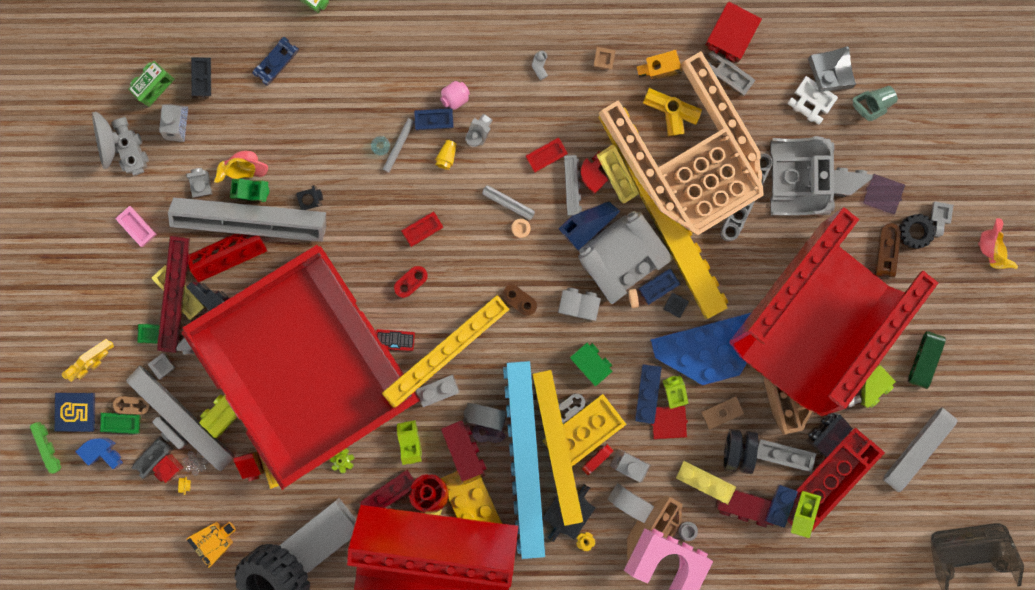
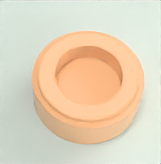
(520, 228)
(633, 298)

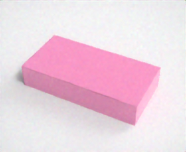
(136, 226)

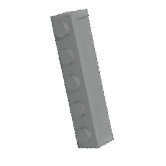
(572, 185)

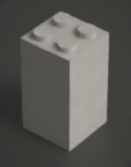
(321, 535)

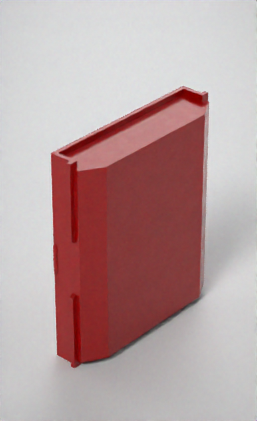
(298, 365)

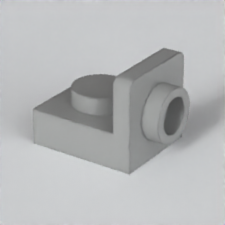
(199, 183)

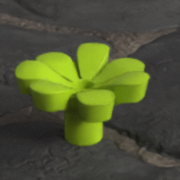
(345, 461)

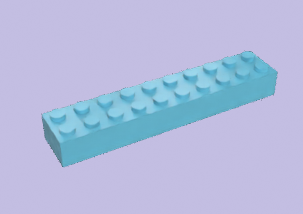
(525, 459)

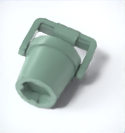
(877, 101)

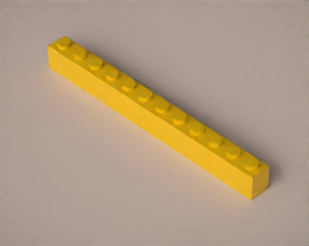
(682, 250)

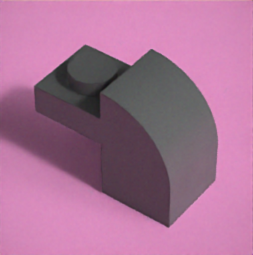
(484, 416)

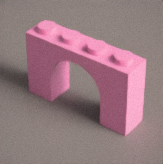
(654, 547)

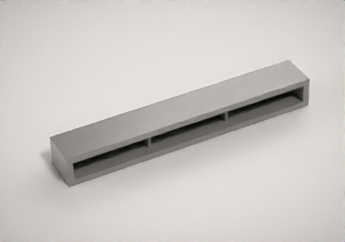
(247, 219)

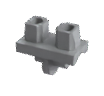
(478, 131)

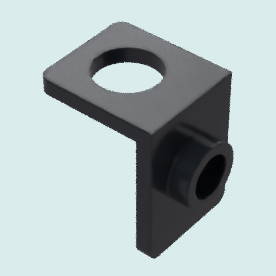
(317, 197)

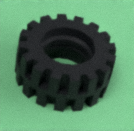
(928, 231)

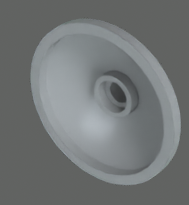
(105, 139)

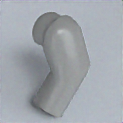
(538, 64)

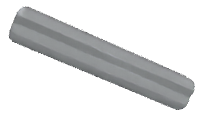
(508, 202)

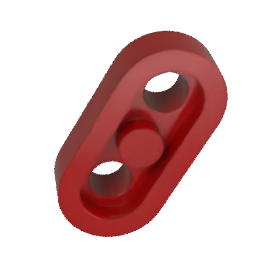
(411, 282)

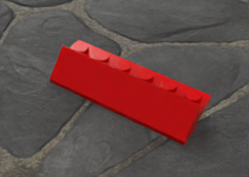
(839, 473)

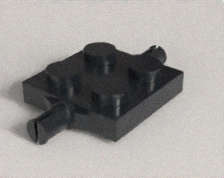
(554, 516)

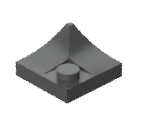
(832, 70)

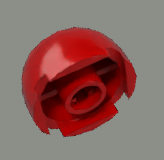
(429, 493)

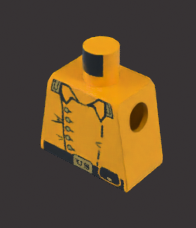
(669, 66)
(212, 542)

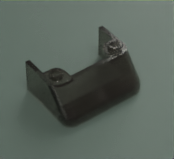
(973, 547)

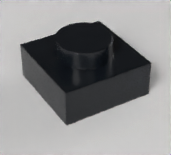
(675, 305)

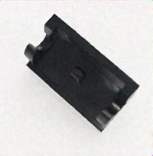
(200, 77)

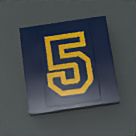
(75, 412)

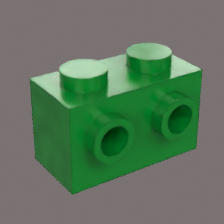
(591, 363)

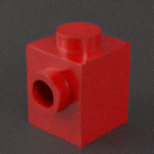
(167, 468)

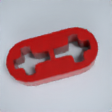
(597, 459)

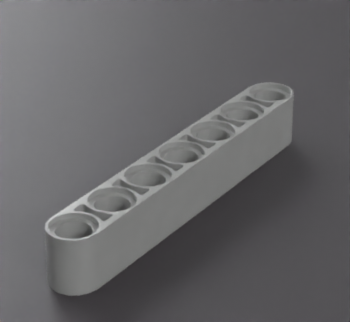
(180, 418)

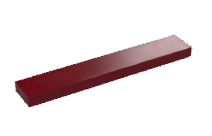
(173, 294)

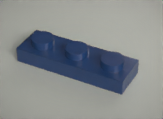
(648, 394)

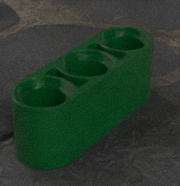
(926, 359)

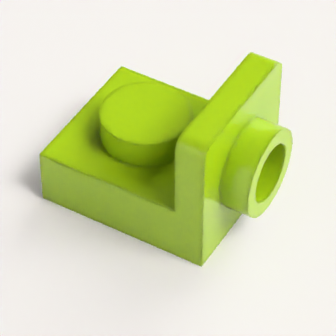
(675, 391)

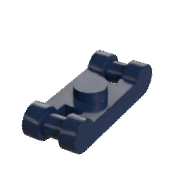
(275, 61)

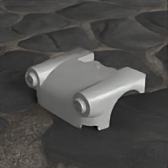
(802, 176)
(623, 255)

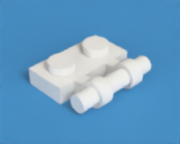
(809, 92)

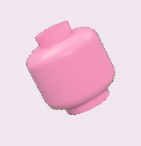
(455, 95)

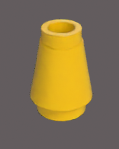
(446, 155)

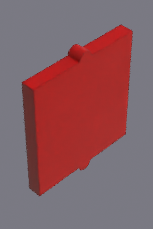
(670, 423)

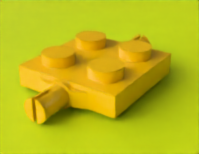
(87, 361)

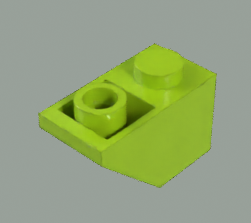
(875, 386)

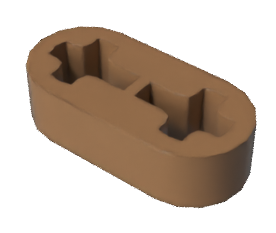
(131, 410)

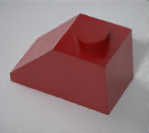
(249, 466)

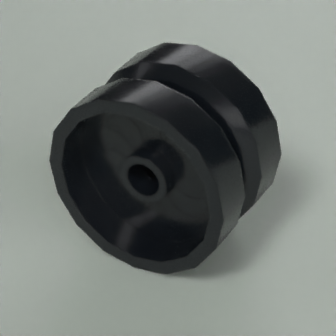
(740, 451)

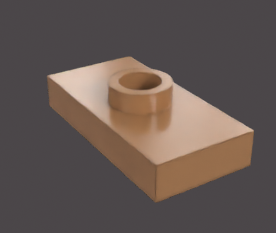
(722, 412)

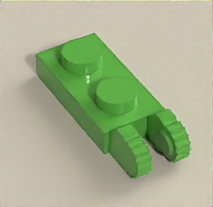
(45, 448)

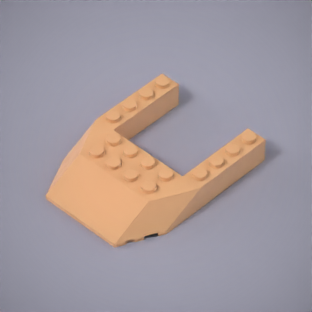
(707, 178)

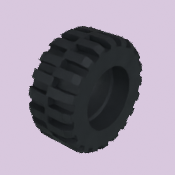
(270, 569)

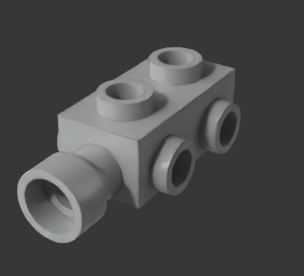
(132, 149)

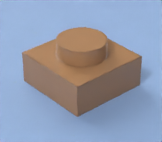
(604, 58)

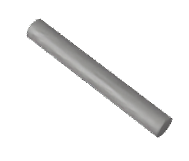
(398, 145)

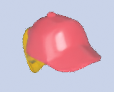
(241, 165)
(992, 246)

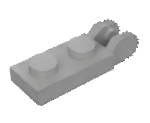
(731, 74)

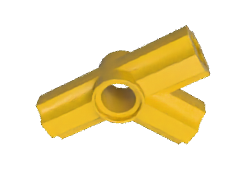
(674, 119)

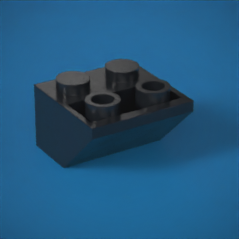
(829, 433)

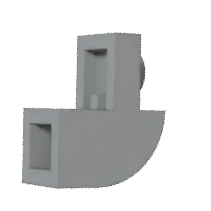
(630, 503)

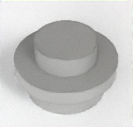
(688, 531)

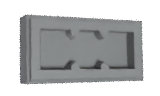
(169, 432)

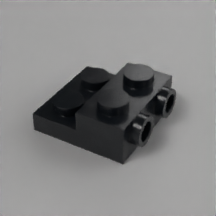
(206, 296)

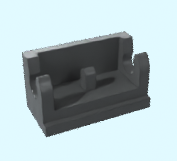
(152, 457)

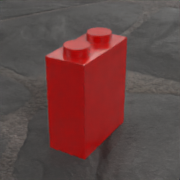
(733, 32)

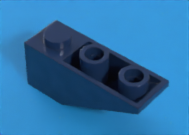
(587, 224)

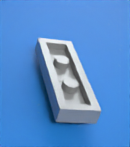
(786, 455)

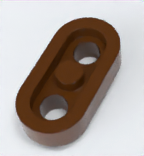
(519, 300)

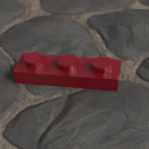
(390, 491)

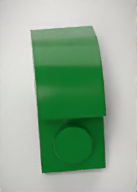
(249, 190)

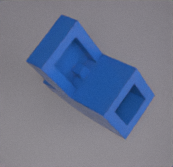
(100, 447)

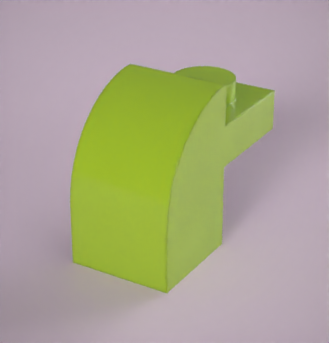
(409, 442)

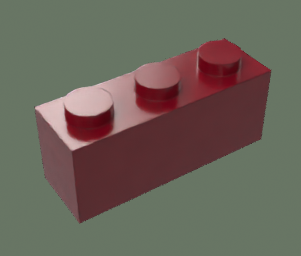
(464, 452)
(746, 507)

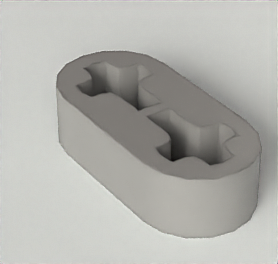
(572, 411)

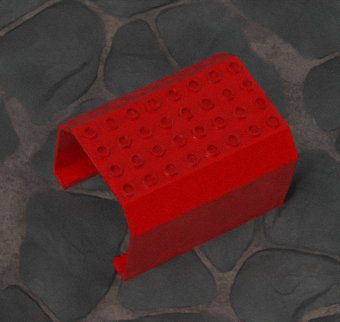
(827, 321)
(430, 552)

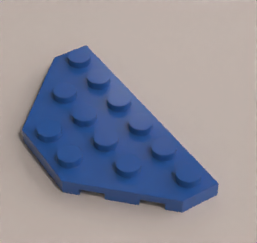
(703, 351)

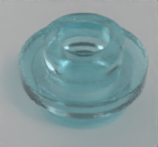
(384, 150)

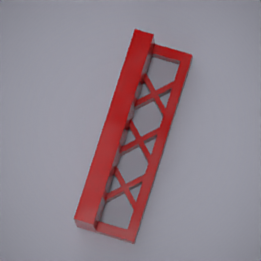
(226, 256)

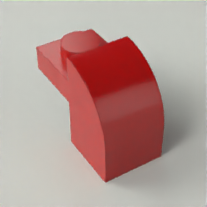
(591, 176)

